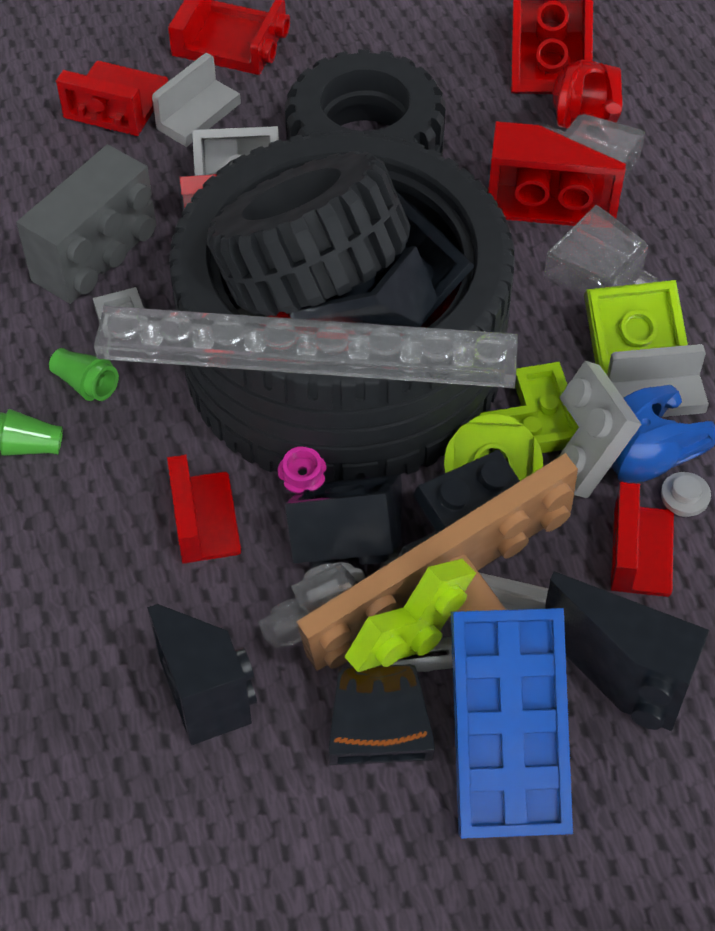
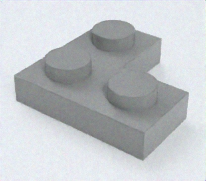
(603, 423)

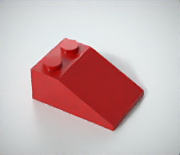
(547, 39)
(550, 177)

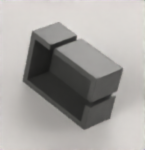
(88, 224)

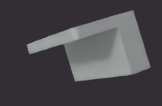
(192, 101)
(660, 367)

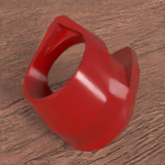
(588, 90)

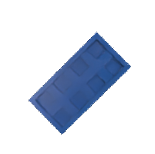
(511, 723)

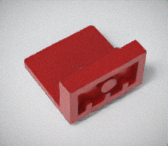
(109, 96)

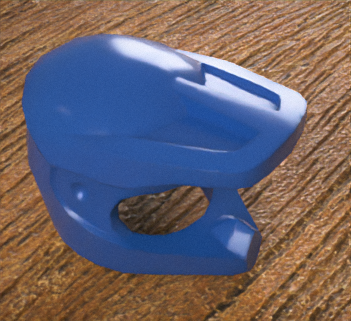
(658, 441)

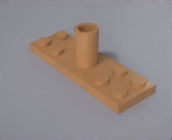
(478, 538)

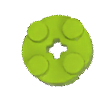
(498, 433)

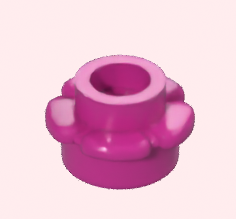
(298, 459)

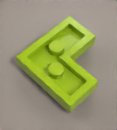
(541, 407)
(416, 625)

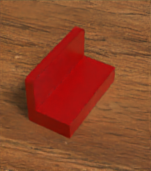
(203, 513)
(641, 545)

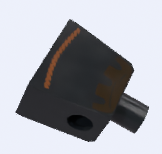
(379, 717)

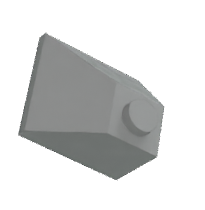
(221, 146)

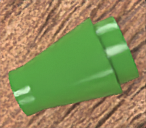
(85, 373)
(28, 435)

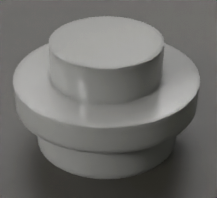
(685, 494)

